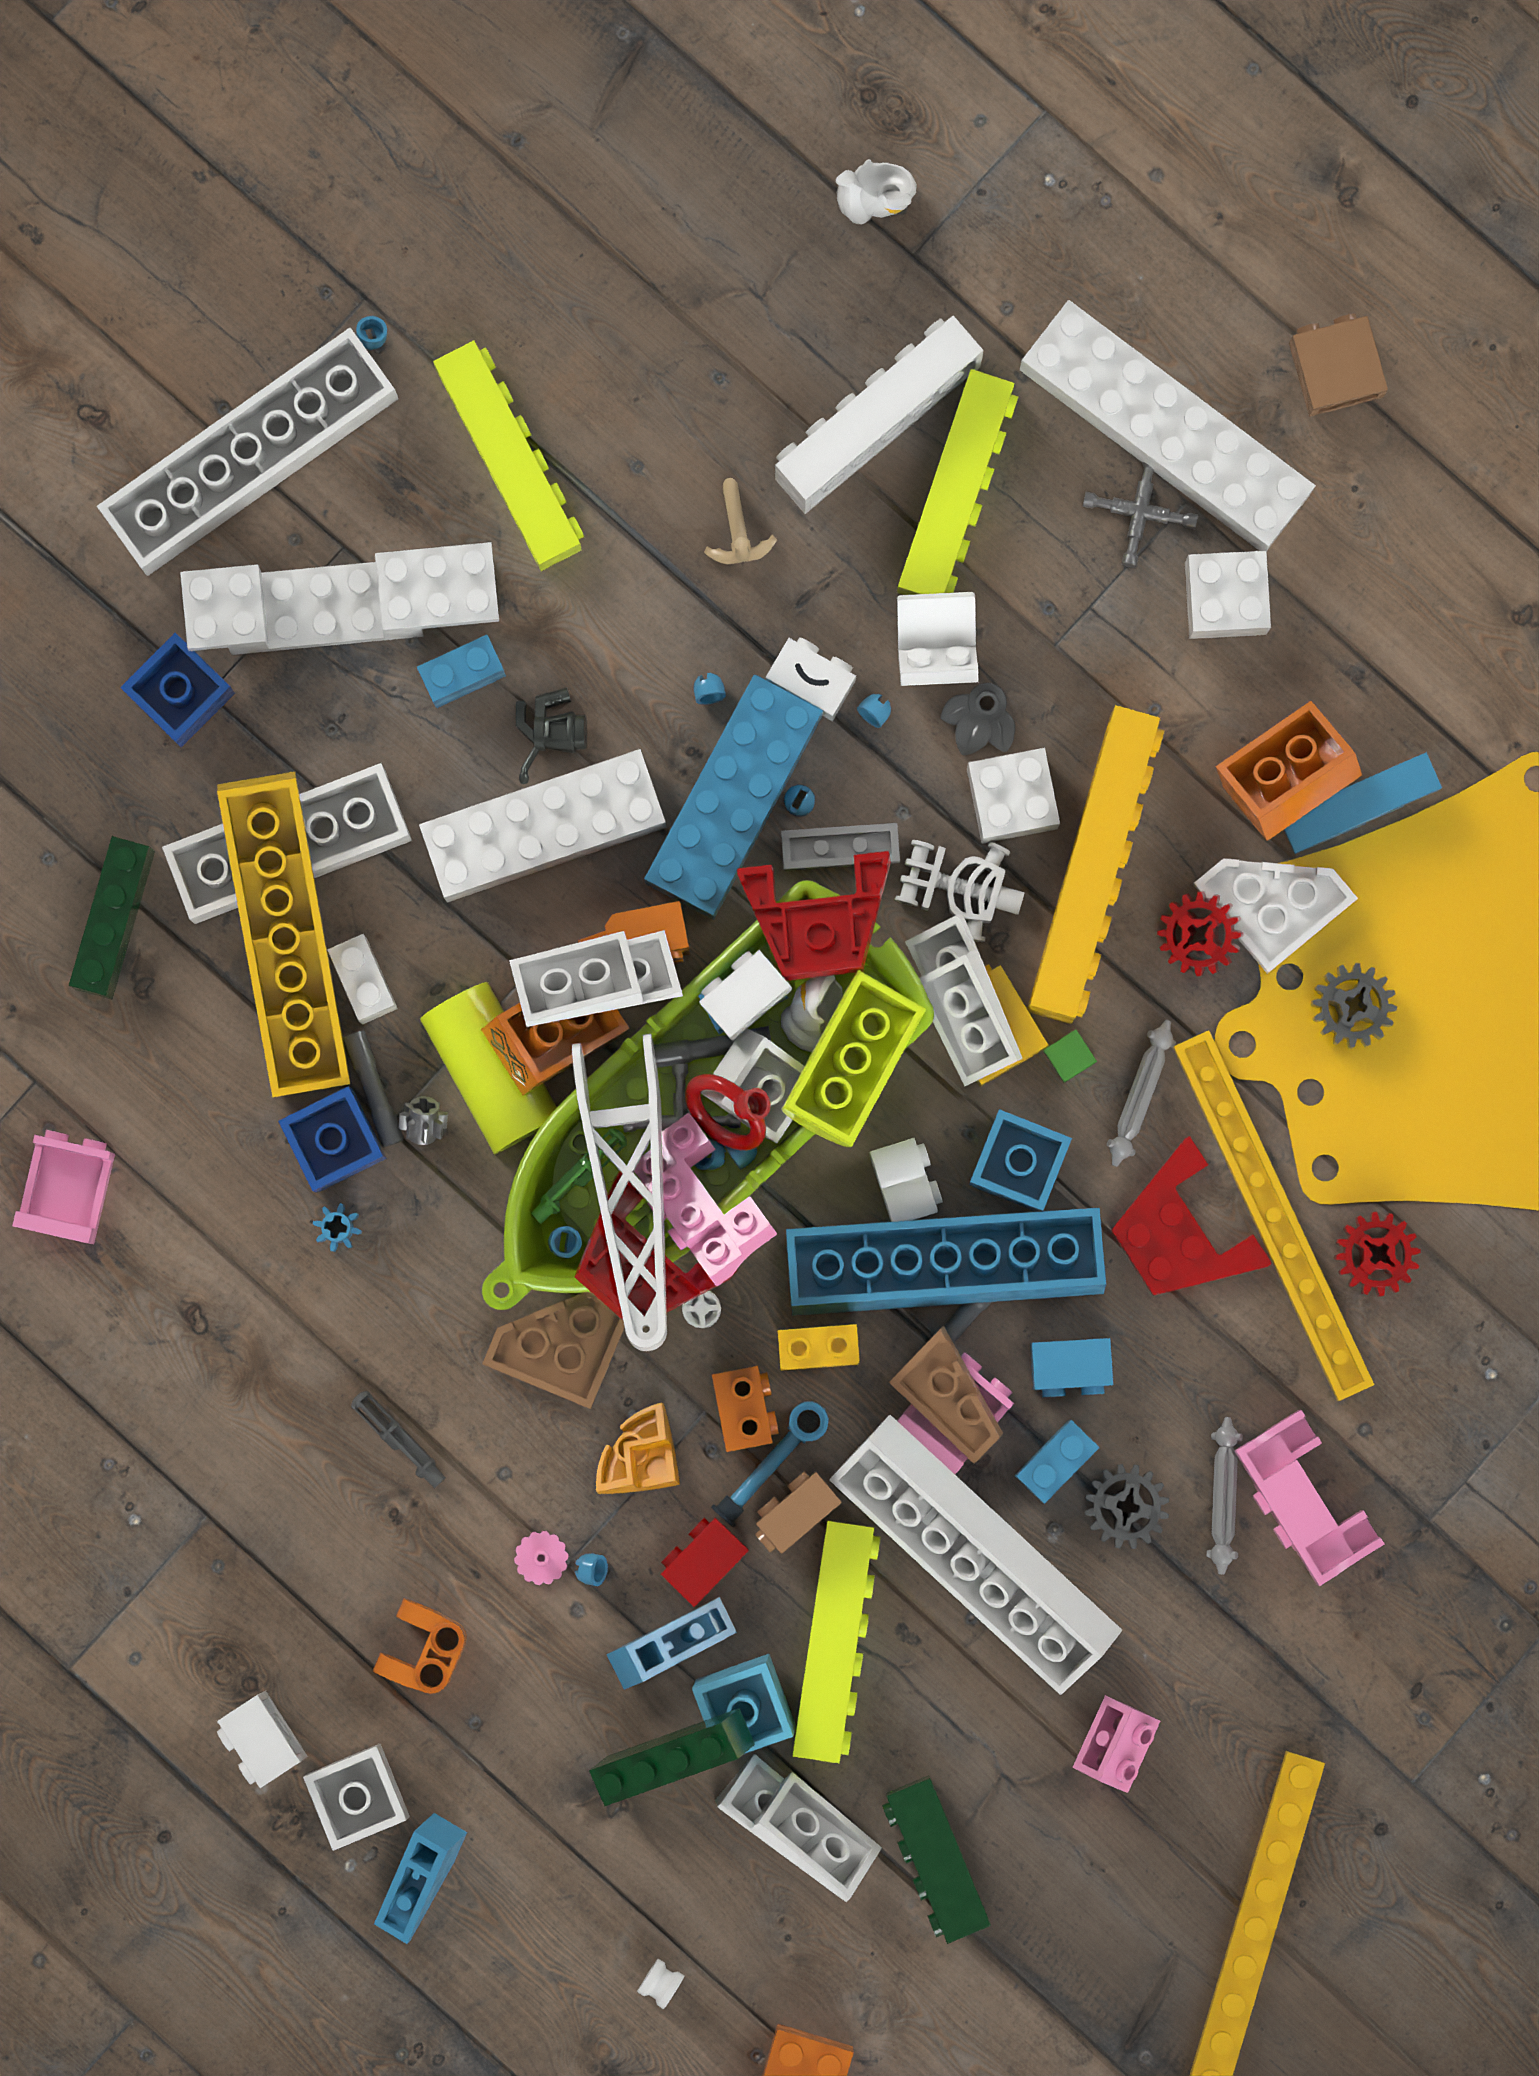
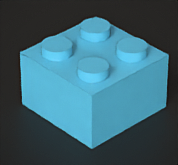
(757, 1693)

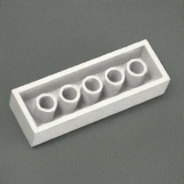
(878, 413)
(543, 825)
(342, 826)

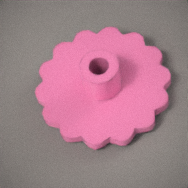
(541, 1558)

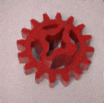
(1188, 919)
(1389, 1240)

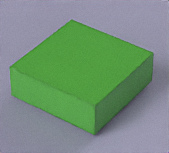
(1069, 1056)

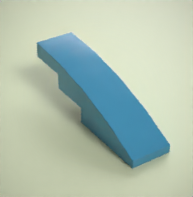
(1364, 802)

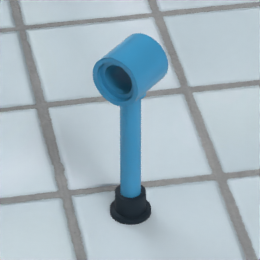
(731, 1507)

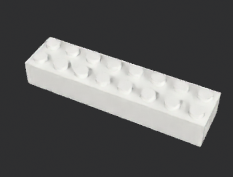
(1166, 426)
(248, 451)
(976, 1555)

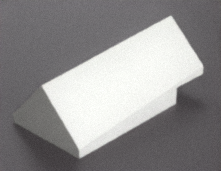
(595, 977)
(963, 1000)
(799, 1826)

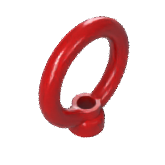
(755, 1097)

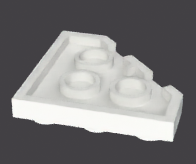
(1276, 903)

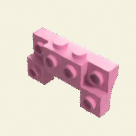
(714, 1238)
(1297, 1506)

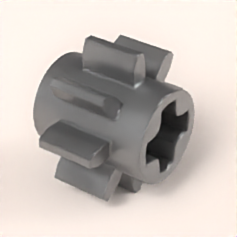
(423, 1120)

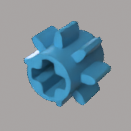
(332, 1218)

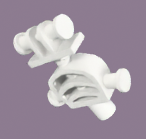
(996, 896)

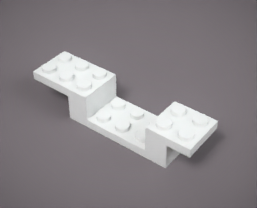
(341, 602)

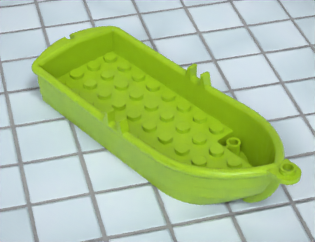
(624, 1083)

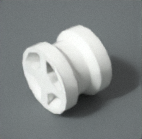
(697, 1308)
(660, 1983)

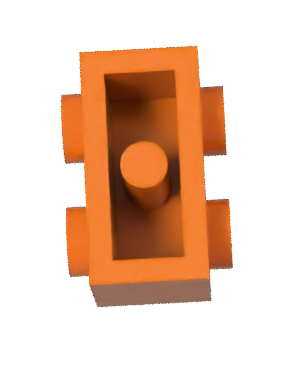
(736, 1409)

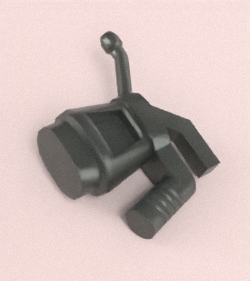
(559, 732)

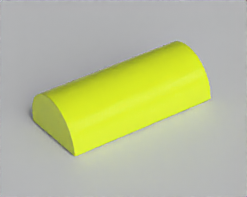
(853, 1060)
(478, 1072)

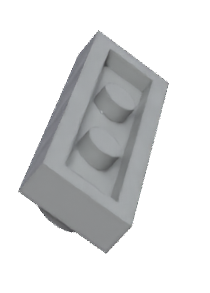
(837, 845)

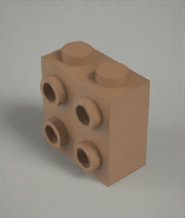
(1337, 364)
(797, 1513)

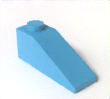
(671, 1643)
(419, 1876)

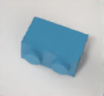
(461, 671)
(1071, 1365)
(1056, 1461)

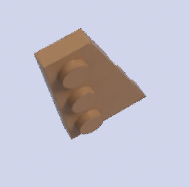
(948, 1396)

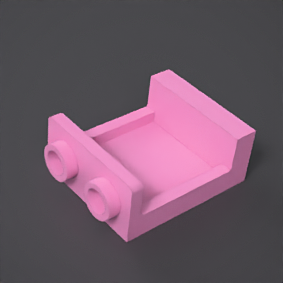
(65, 1187)
(996, 1397)

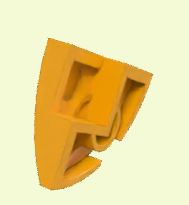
(641, 1456)

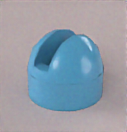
(378, 331)
(709, 690)
(874, 711)
(806, 805)
(742, 1158)
(716, 1159)
(572, 1242)
(591, 1569)

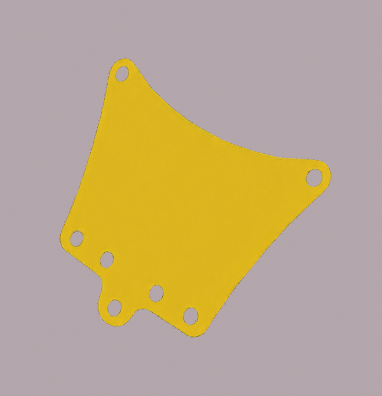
(1454, 1083)

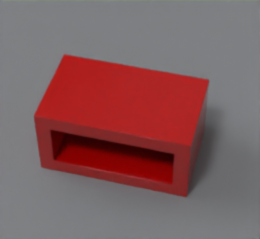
(704, 1560)

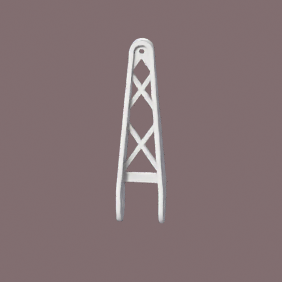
(656, 1315)

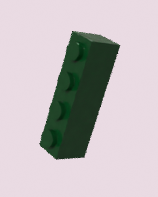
(112, 917)
(672, 1757)
(937, 1858)

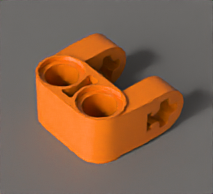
(433, 1653)

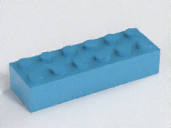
(733, 796)

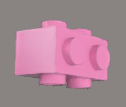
(1116, 1744)

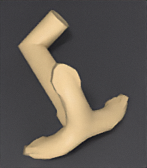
(740, 544)

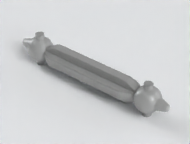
(1141, 1093)
(1224, 1495)

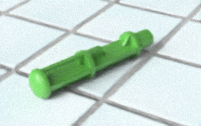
(578, 1175)

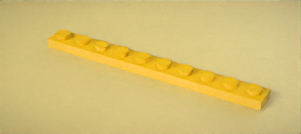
(1273, 1216)
(1258, 1916)

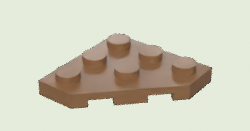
(560, 1347)

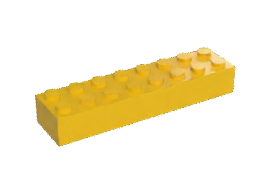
(1093, 865)
(283, 934)

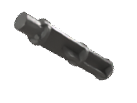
(398, 1438)

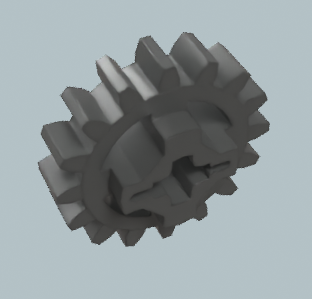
(1337, 998)
(1151, 1512)

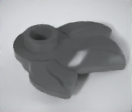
(977, 724)

